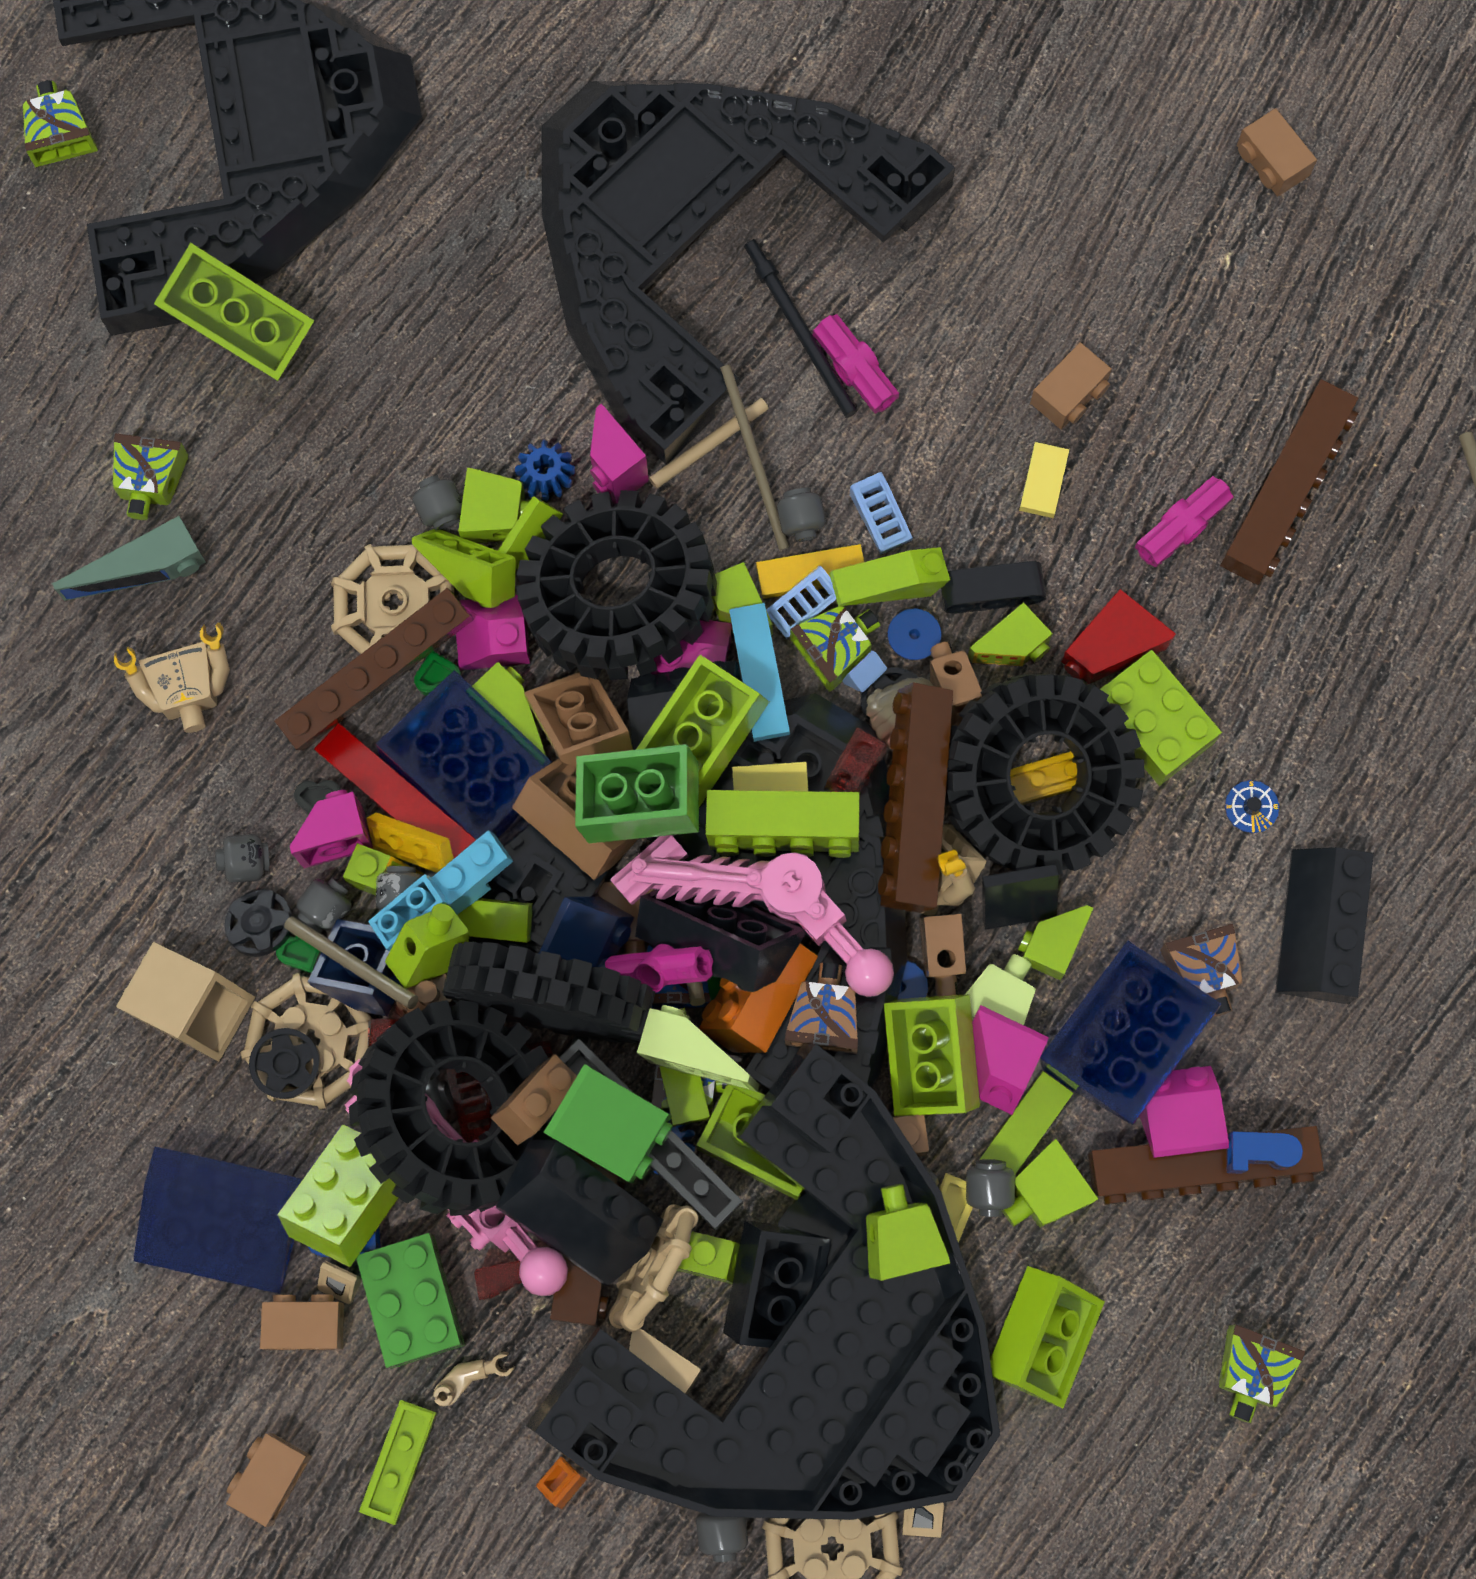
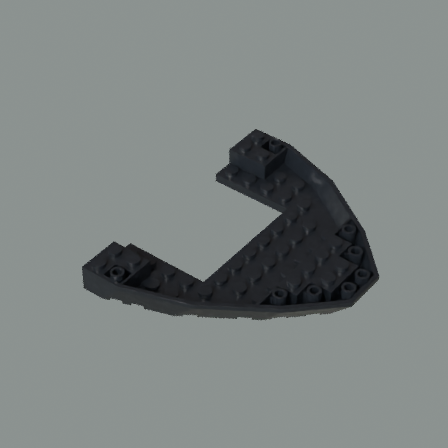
(300, 130)
(645, 172)
(818, 737)
(865, 1395)

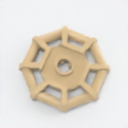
(378, 589)
(305, 1018)
(650, 1277)
(850, 1562)

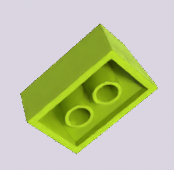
(721, 1142)
(1045, 1336)

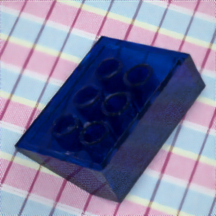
(463, 756)
(1128, 1033)
(215, 1220)

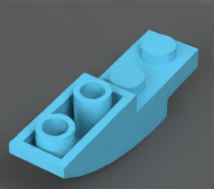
(455, 885)

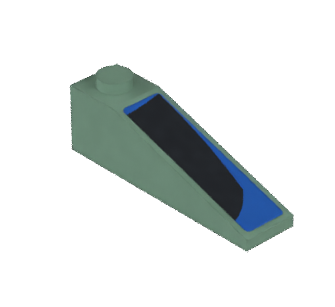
(149, 559)

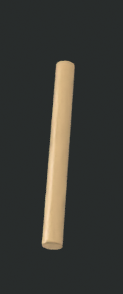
(705, 445)

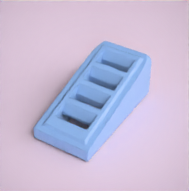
(867, 486)
(824, 579)

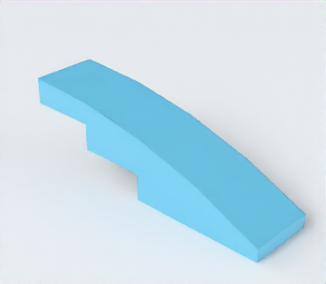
(760, 668)

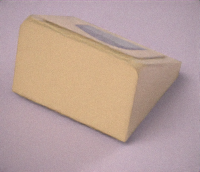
(338, 1282)
(923, 1521)

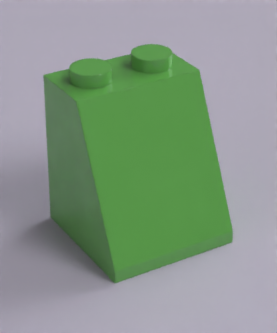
(609, 1125)

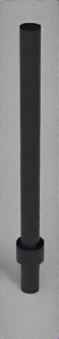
(768, 274)

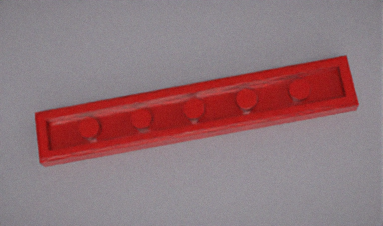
(388, 788)

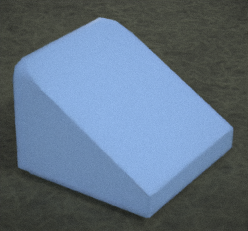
(865, 672)

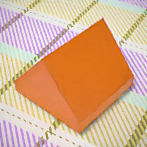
(560, 1483)

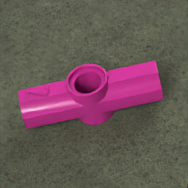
(855, 363)
(1184, 521)
(664, 966)

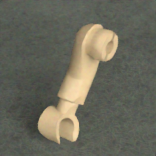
(461, 1376)

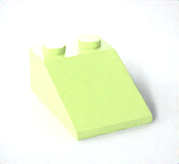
(678, 1044)

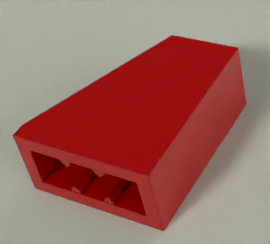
(1116, 640)

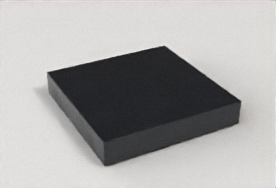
(1020, 896)

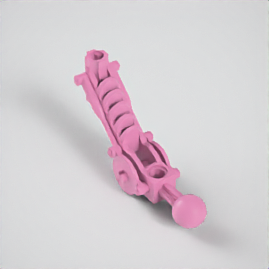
(787, 885)
(541, 1268)

